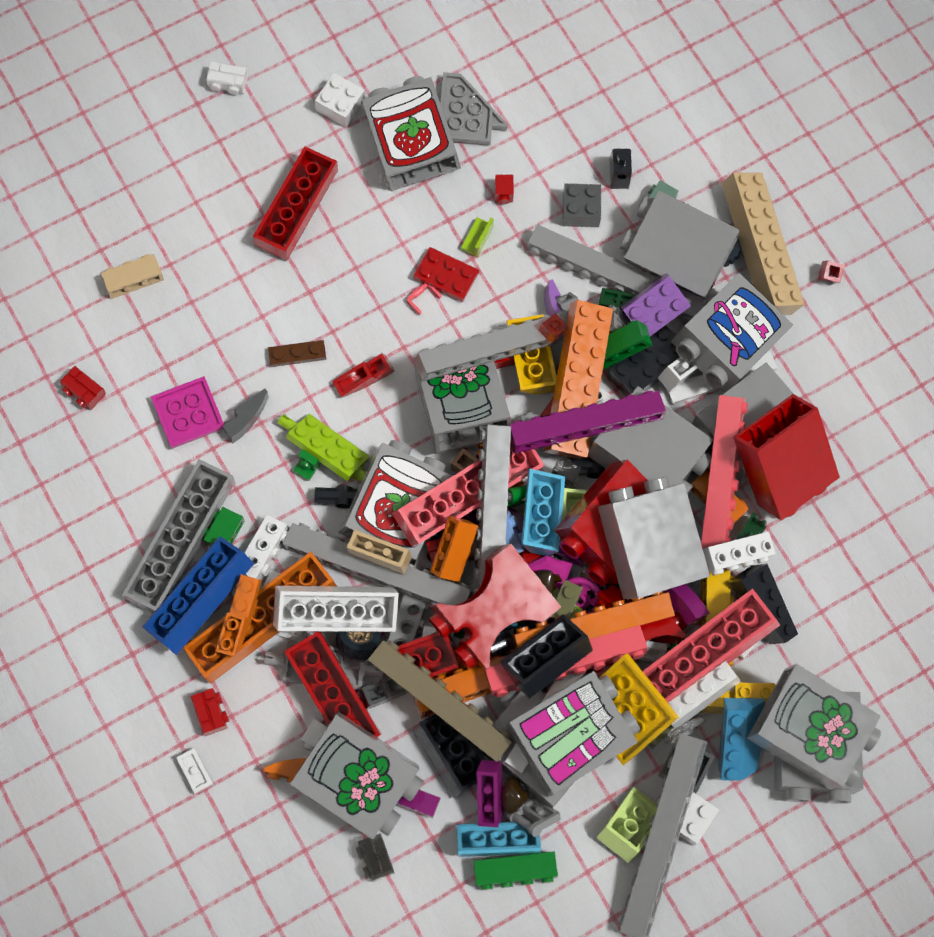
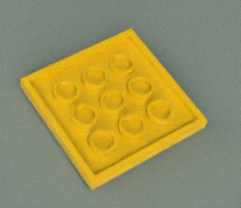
(642, 701)

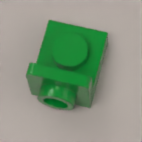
(307, 465)

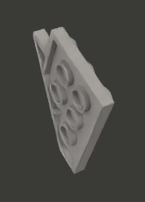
(467, 112)

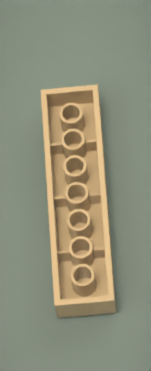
(762, 241)

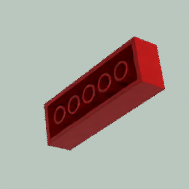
(295, 203)
(328, 682)

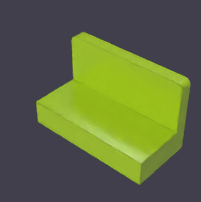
(477, 236)

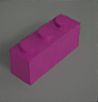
(489, 791)

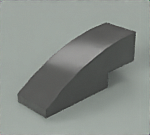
(246, 416)
(380, 692)

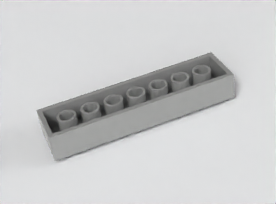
(179, 536)

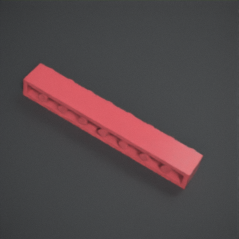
(723, 471)
(606, 650)

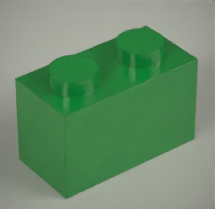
(225, 524)

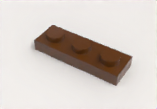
(297, 353)

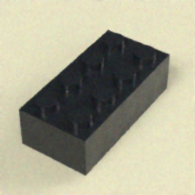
(645, 366)

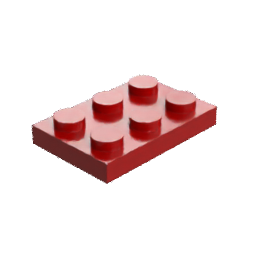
(446, 274)

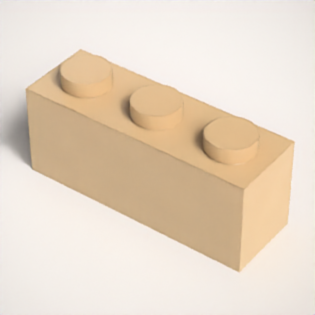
(132, 276)
(379, 552)

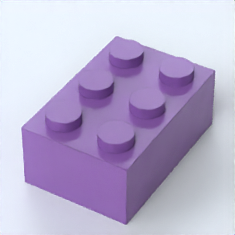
(657, 304)

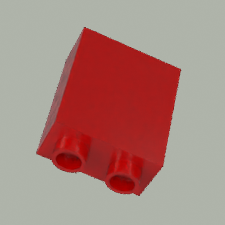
(787, 457)
(583, 529)

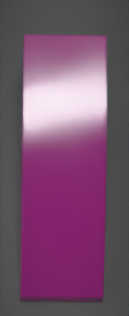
(688, 604)
(421, 803)

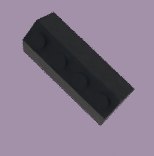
(547, 655)
(451, 754)

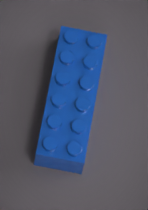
(198, 595)

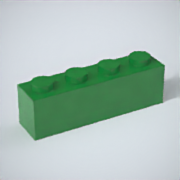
(626, 342)
(514, 870)

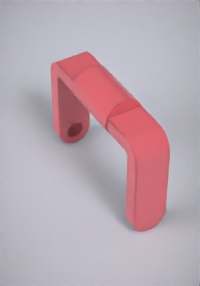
(418, 291)

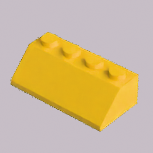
(536, 367)

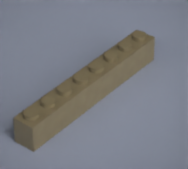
(441, 700)

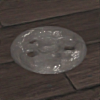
(686, 728)

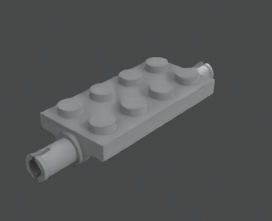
(354, 669)

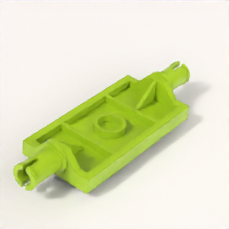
(326, 446)

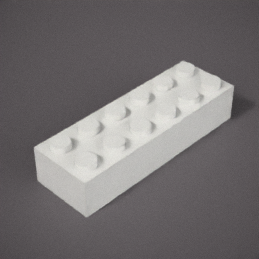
(335, 608)

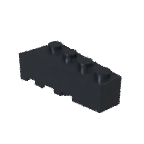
(763, 583)

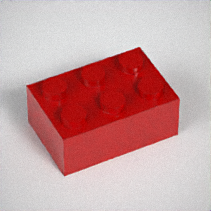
(433, 653)

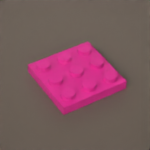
(187, 412)

